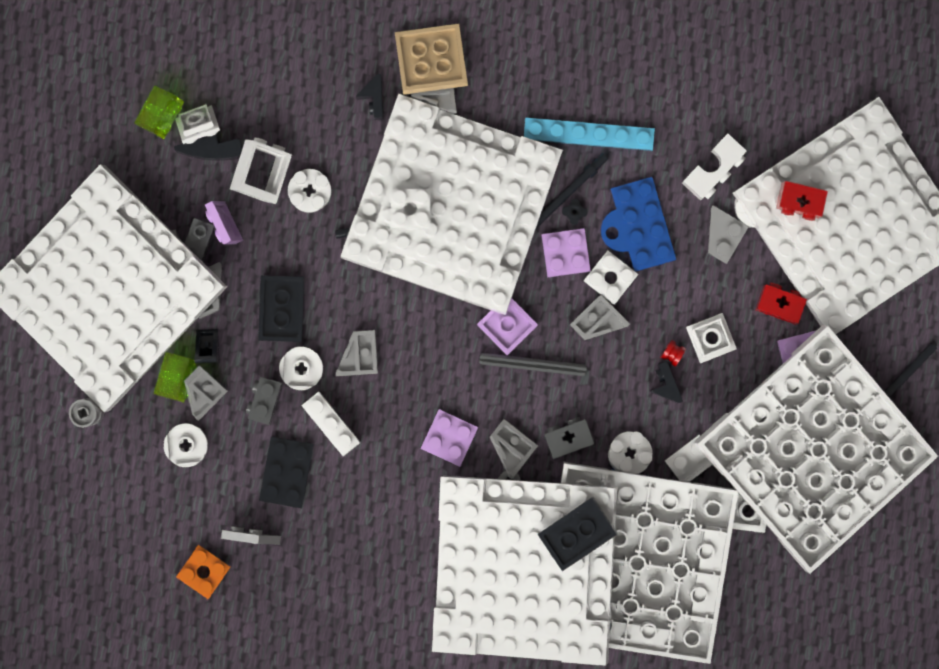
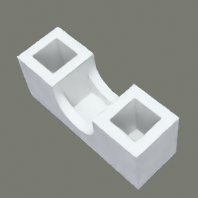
(728, 153)
(331, 424)

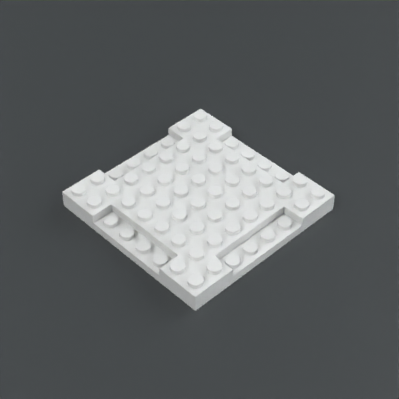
(482, 204)
(875, 222)
(106, 288)
(816, 449)
(665, 561)
(501, 583)

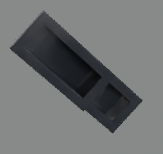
(211, 149)

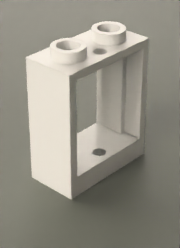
(276, 177)

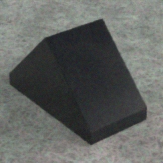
(207, 346)

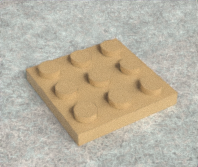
(431, 59)

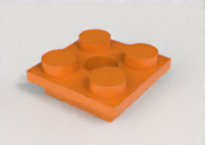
(190, 575)

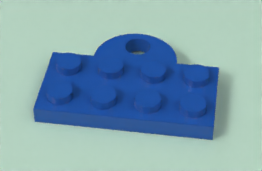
(639, 225)

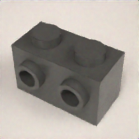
(264, 401)

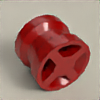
(673, 353)

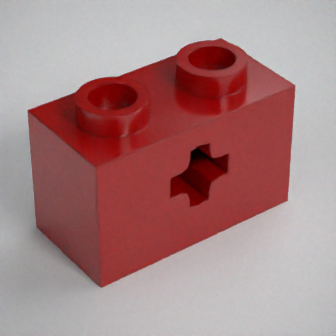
(814, 199)
(790, 312)

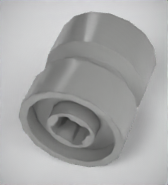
(85, 413)

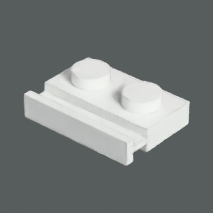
(688, 461)

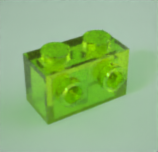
(159, 112)
(172, 376)

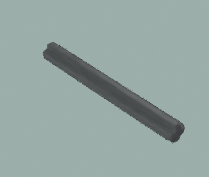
(533, 364)

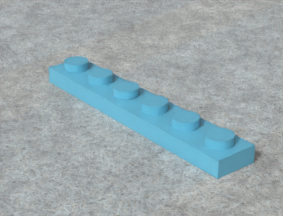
(589, 134)

